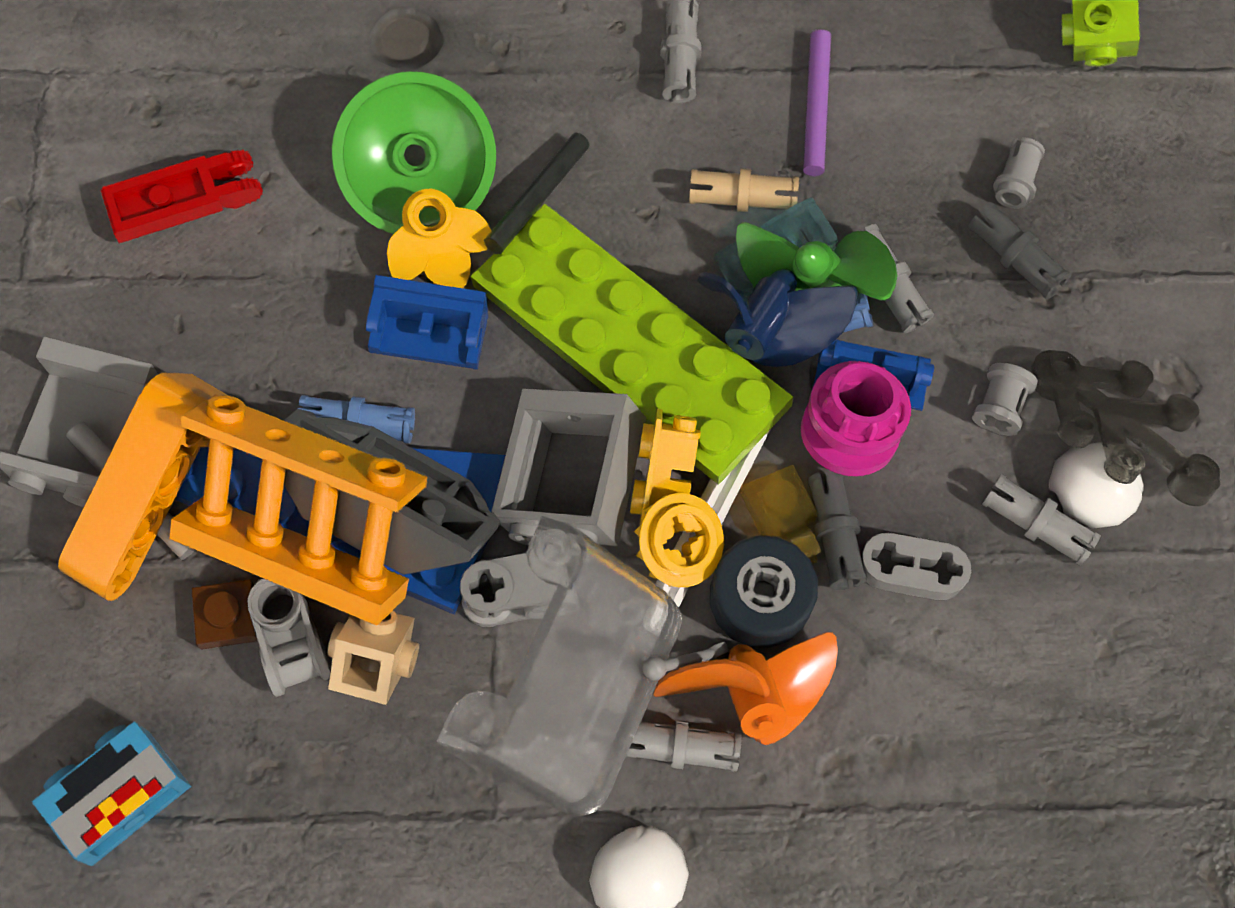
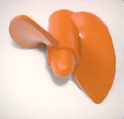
(768, 693)

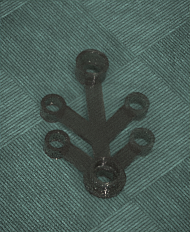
(1068, 383)

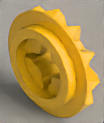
(701, 551)

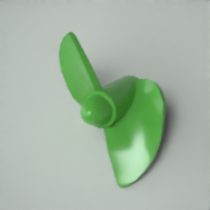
(856, 261)

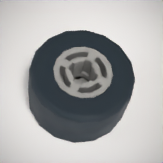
(749, 608)

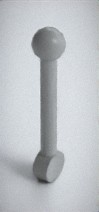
(655, 668)

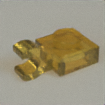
(783, 509)

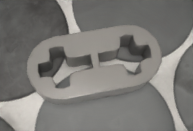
(915, 553)

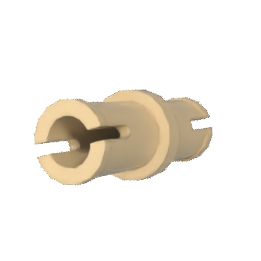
(743, 190)

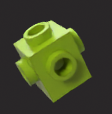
(1102, 30)

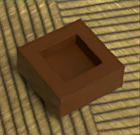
(223, 614)

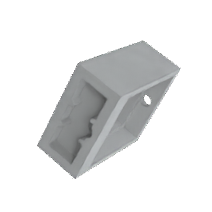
(569, 413)

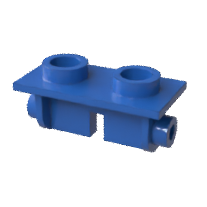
(911, 370)

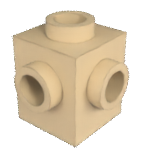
(371, 656)

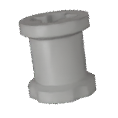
(1004, 399)

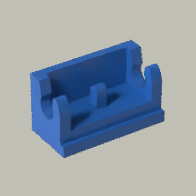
(427, 322)

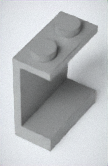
(80, 388)

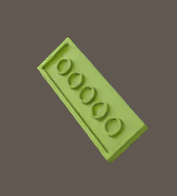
(631, 339)

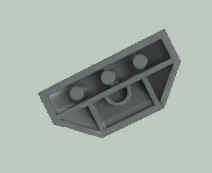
(432, 531)

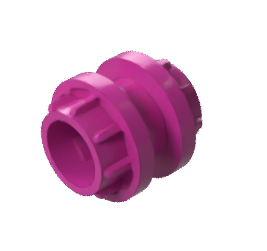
(855, 418)

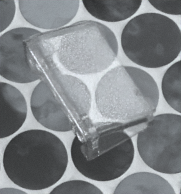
(580, 682)

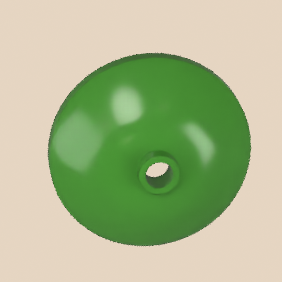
(406, 112)

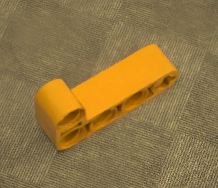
(136, 486)

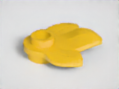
(436, 250)

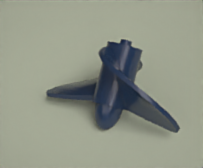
(782, 324)

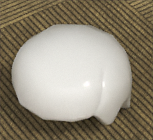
(1089, 492)
(639, 870)

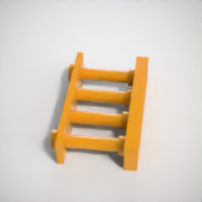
(274, 552)

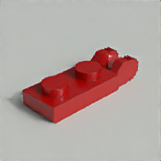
(179, 194)

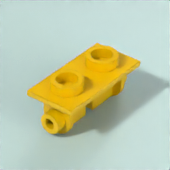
(667, 449)

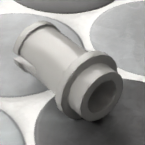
(1016, 183)

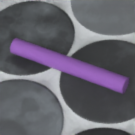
(817, 103)

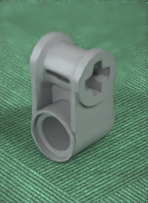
(516, 590)
(288, 646)

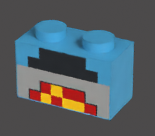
(110, 793)

